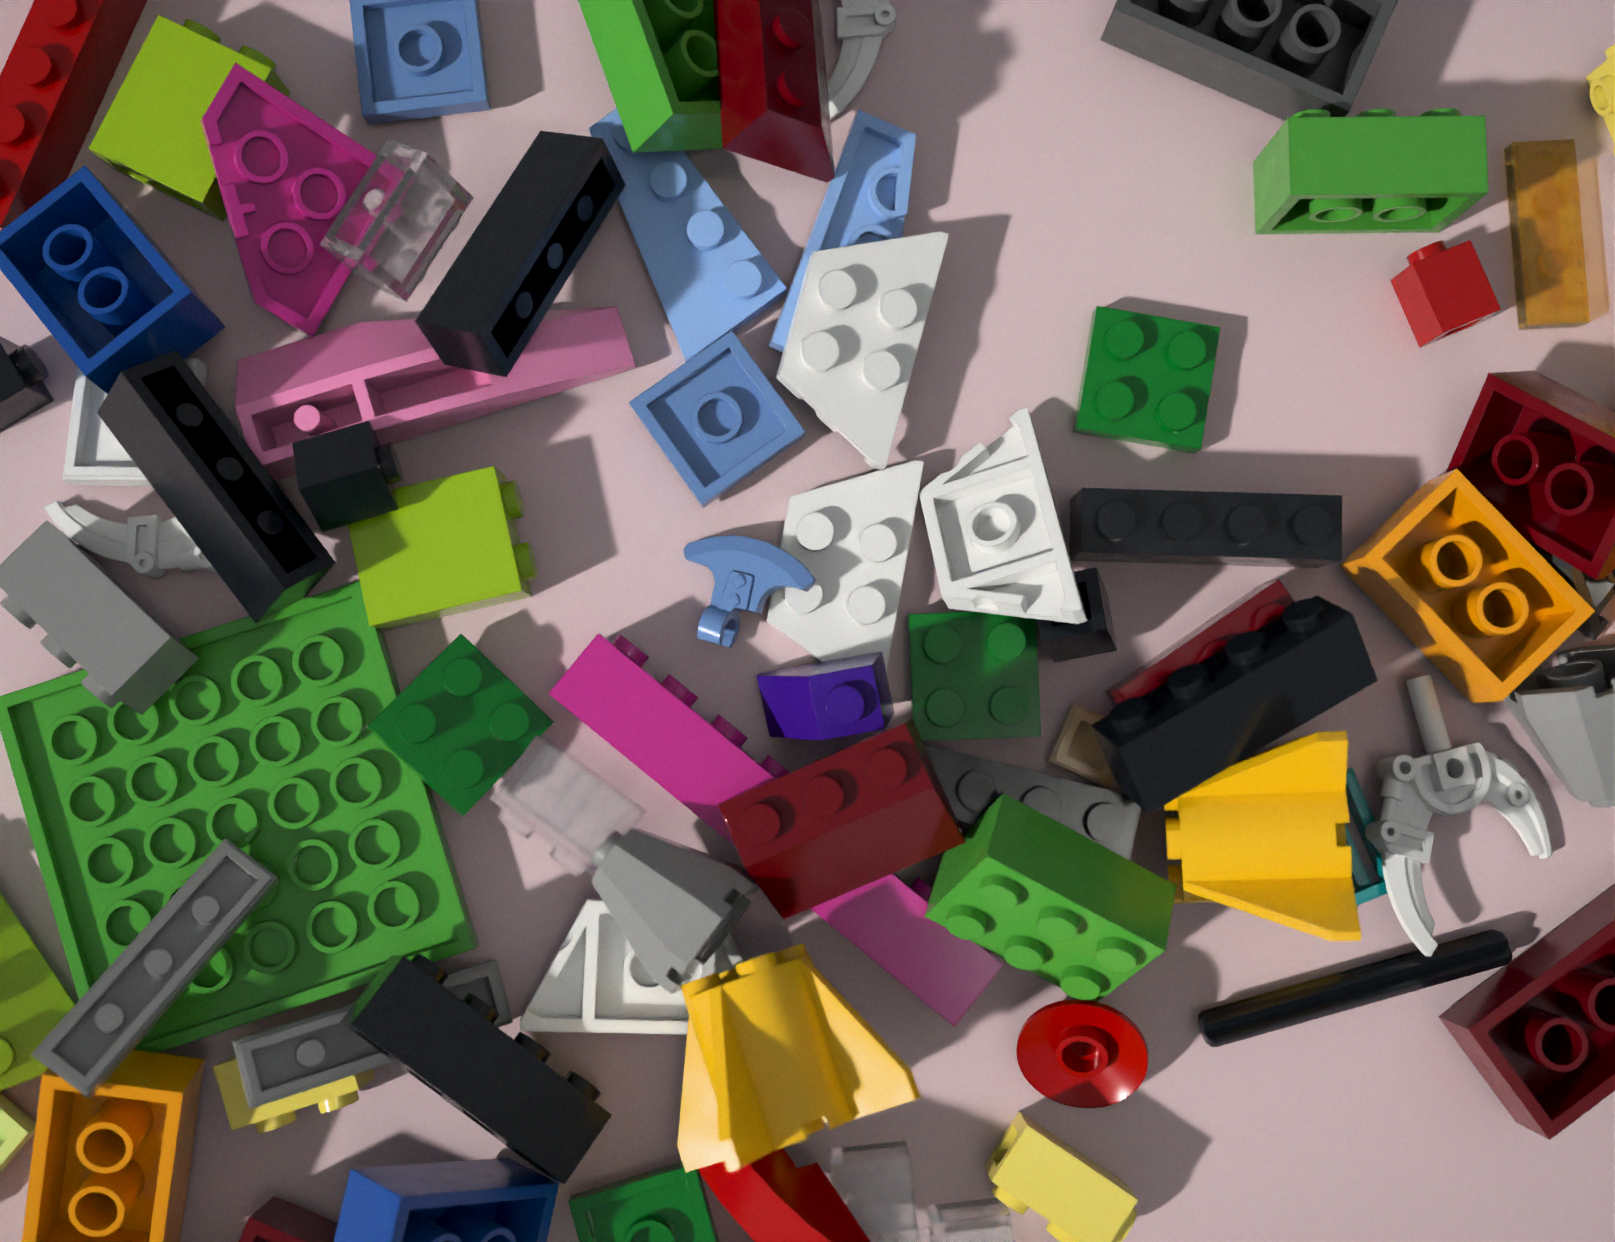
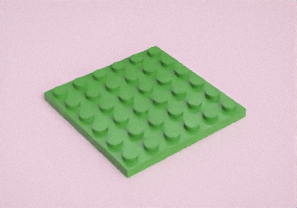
(257, 750)

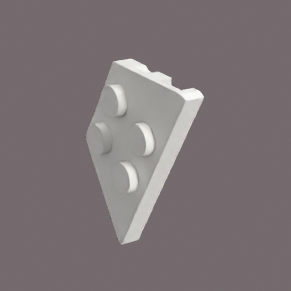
(861, 334)
(1001, 533)
(857, 550)
(603, 986)

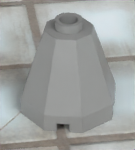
(1572, 720)
(669, 900)

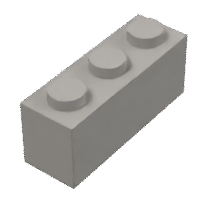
(91, 621)

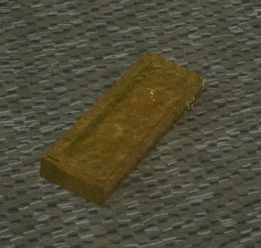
(1546, 234)

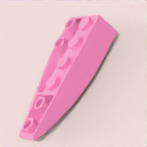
(401, 384)

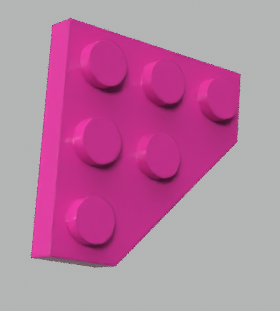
(282, 190)

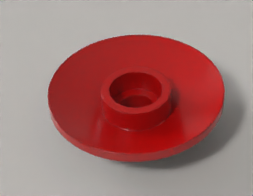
(1085, 1073)

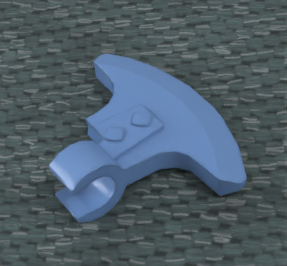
(744, 578)

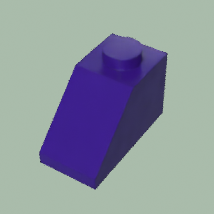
(827, 698)

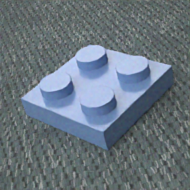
(419, 58)
(717, 419)

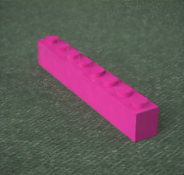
(706, 765)

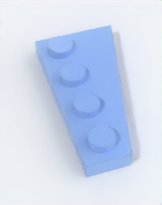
(861, 202)
(690, 242)

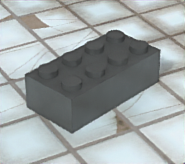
(1259, 51)

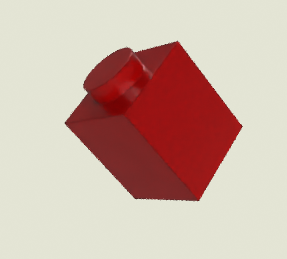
(1444, 291)

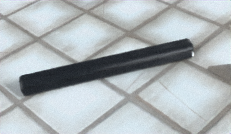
(1353, 988)

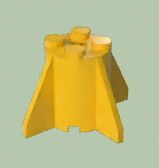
(1271, 838)
(777, 1060)

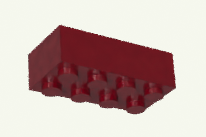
(1548, 1023)

